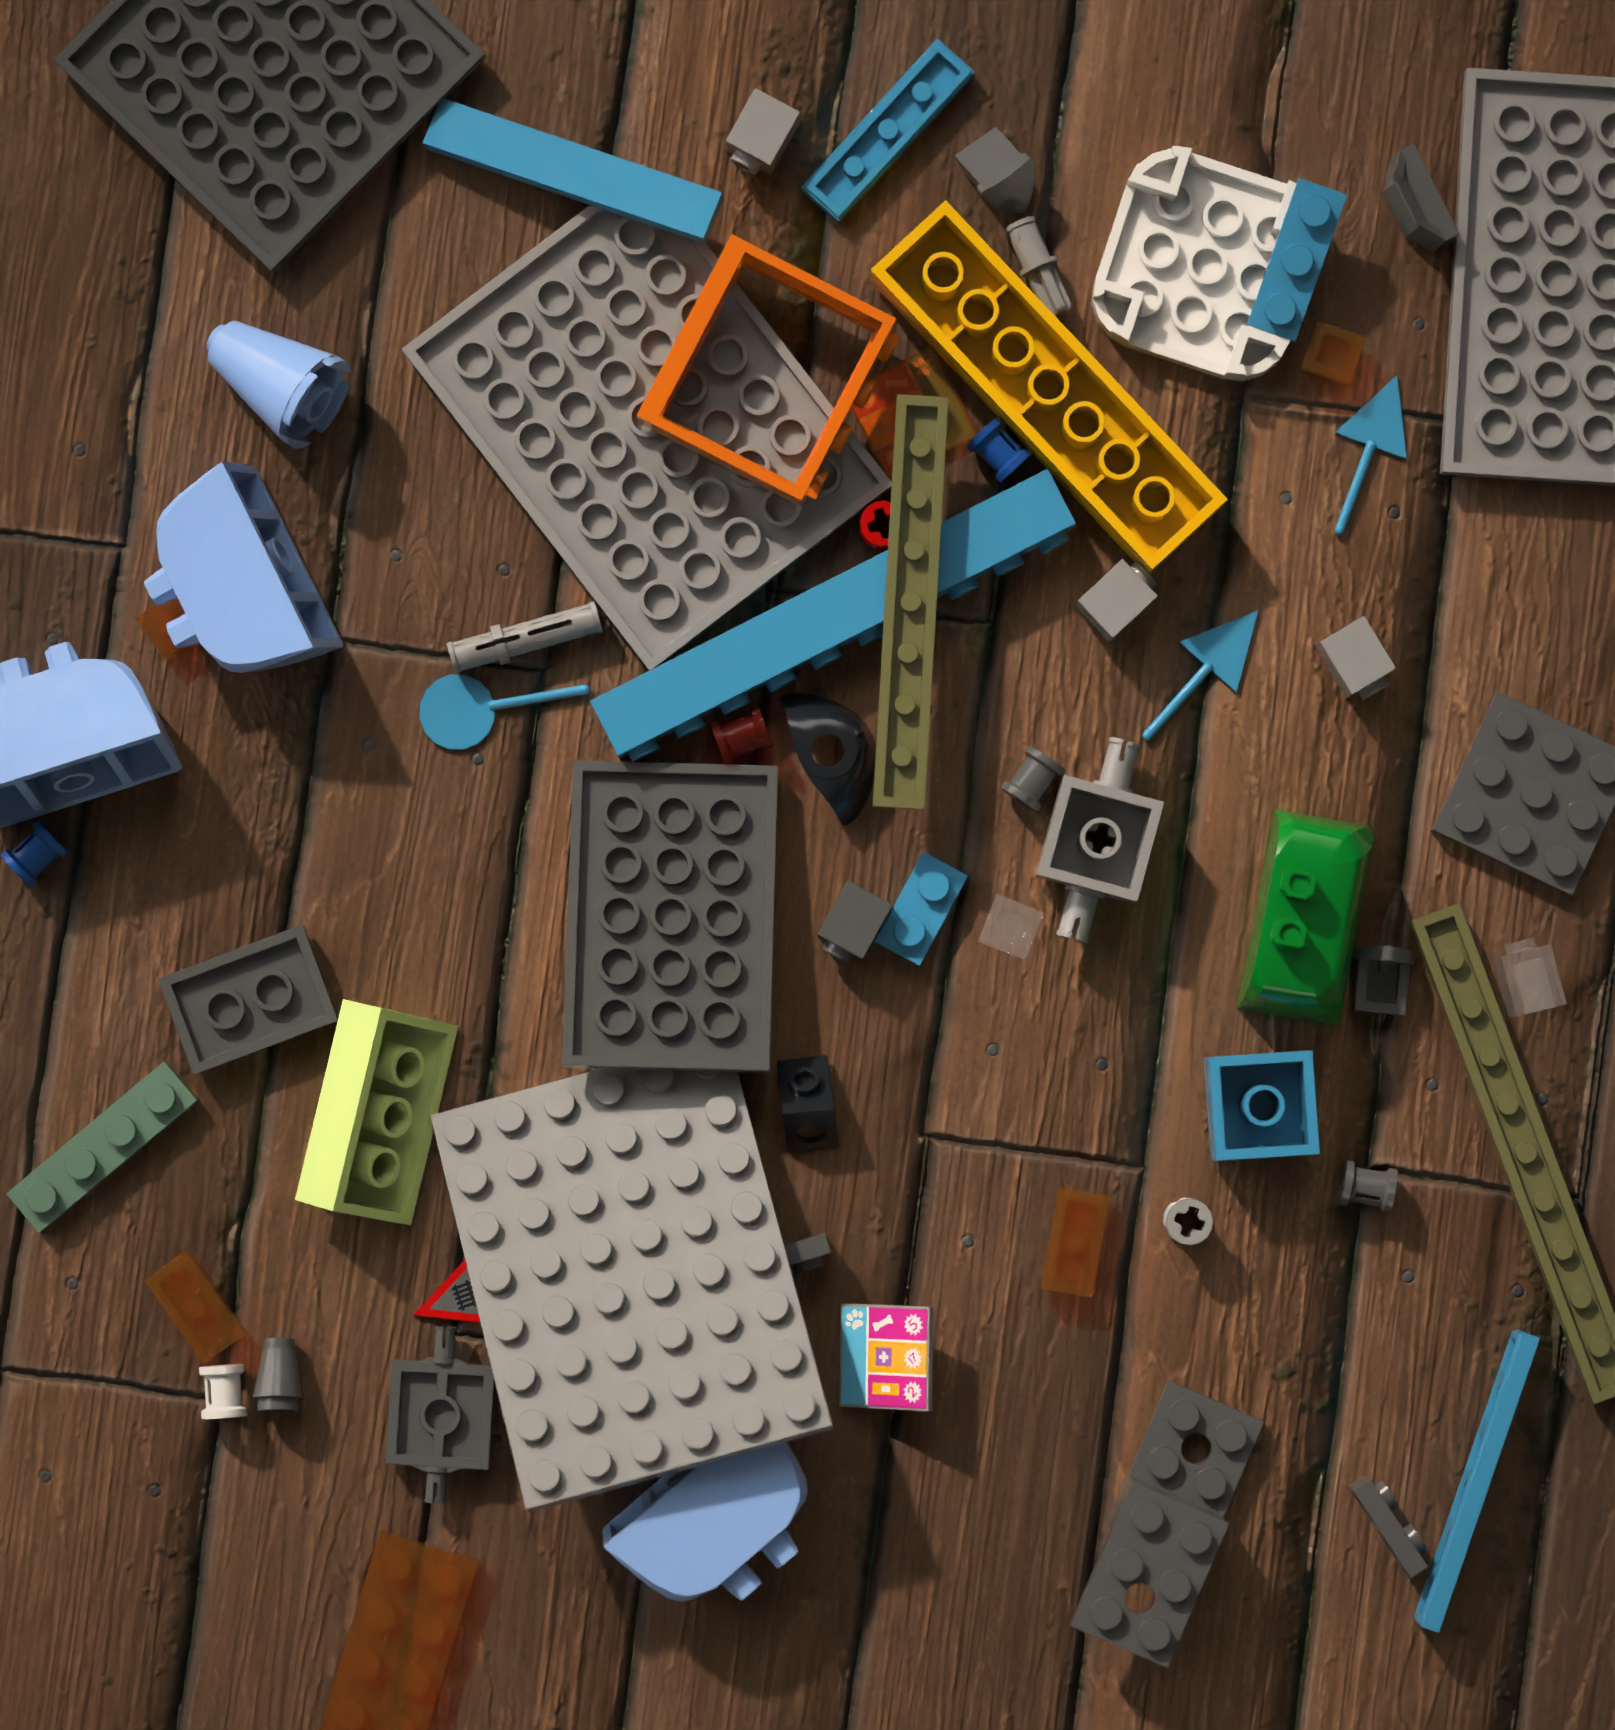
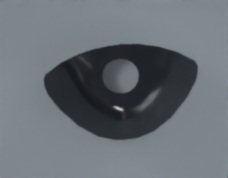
(851, 780)

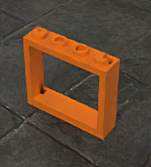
(695, 330)

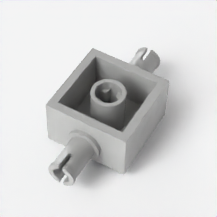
(1129, 823)

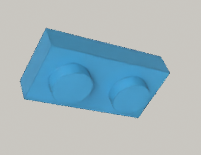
(921, 908)

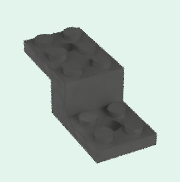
(1167, 1524)

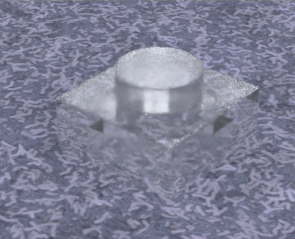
(1010, 927)

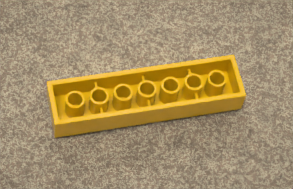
(1046, 387)

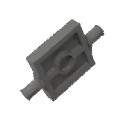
(440, 1414)

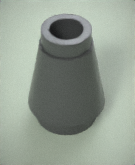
(278, 1378)

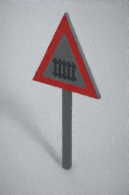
(452, 1299)

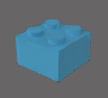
(1261, 1105)

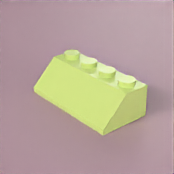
(376, 1113)

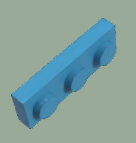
(1296, 259)

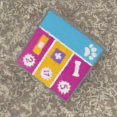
(886, 1356)

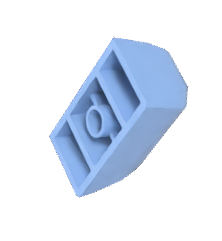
(237, 576)
(75, 734)
(709, 1521)

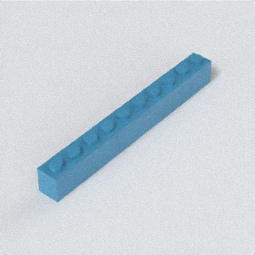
(823, 620)

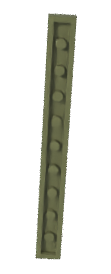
(1521, 1145)

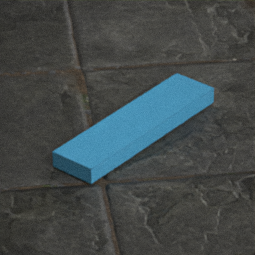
(887, 131)

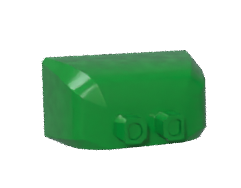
(1306, 918)

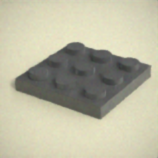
(1531, 794)

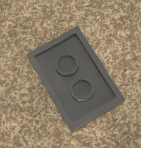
(248, 999)

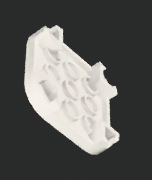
(1191, 264)

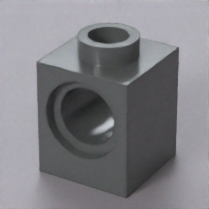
(853, 922)

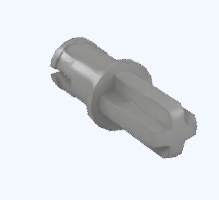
(1038, 265)

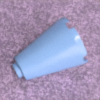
(280, 379)

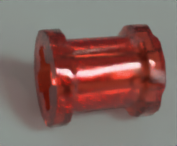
(741, 735)

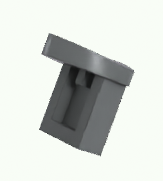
(999, 171)
(1381, 979)

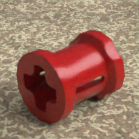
(874, 539)

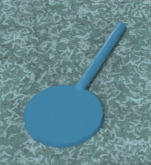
(461, 711)

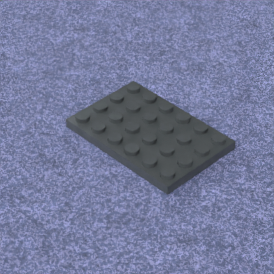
(670, 917)

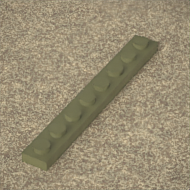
(910, 602)

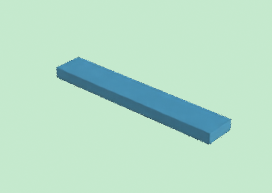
(573, 170)
(1475, 1480)

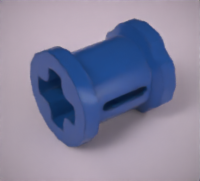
(999, 450)
(35, 853)

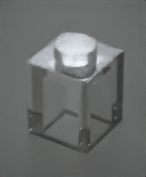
(1529, 978)

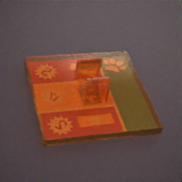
(914, 375)

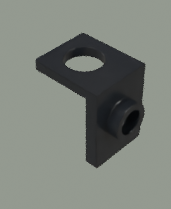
(807, 1100)

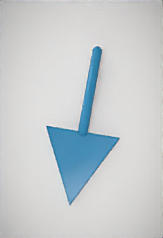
(1378, 427)
(1222, 652)

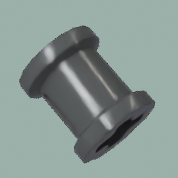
(1032, 779)
(1367, 1187)

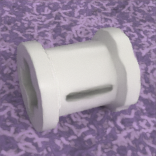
(222, 1391)

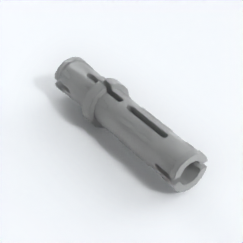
(524, 637)

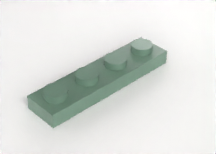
(102, 1147)

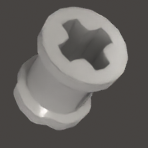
(1193, 1235)

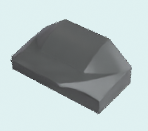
(1417, 202)

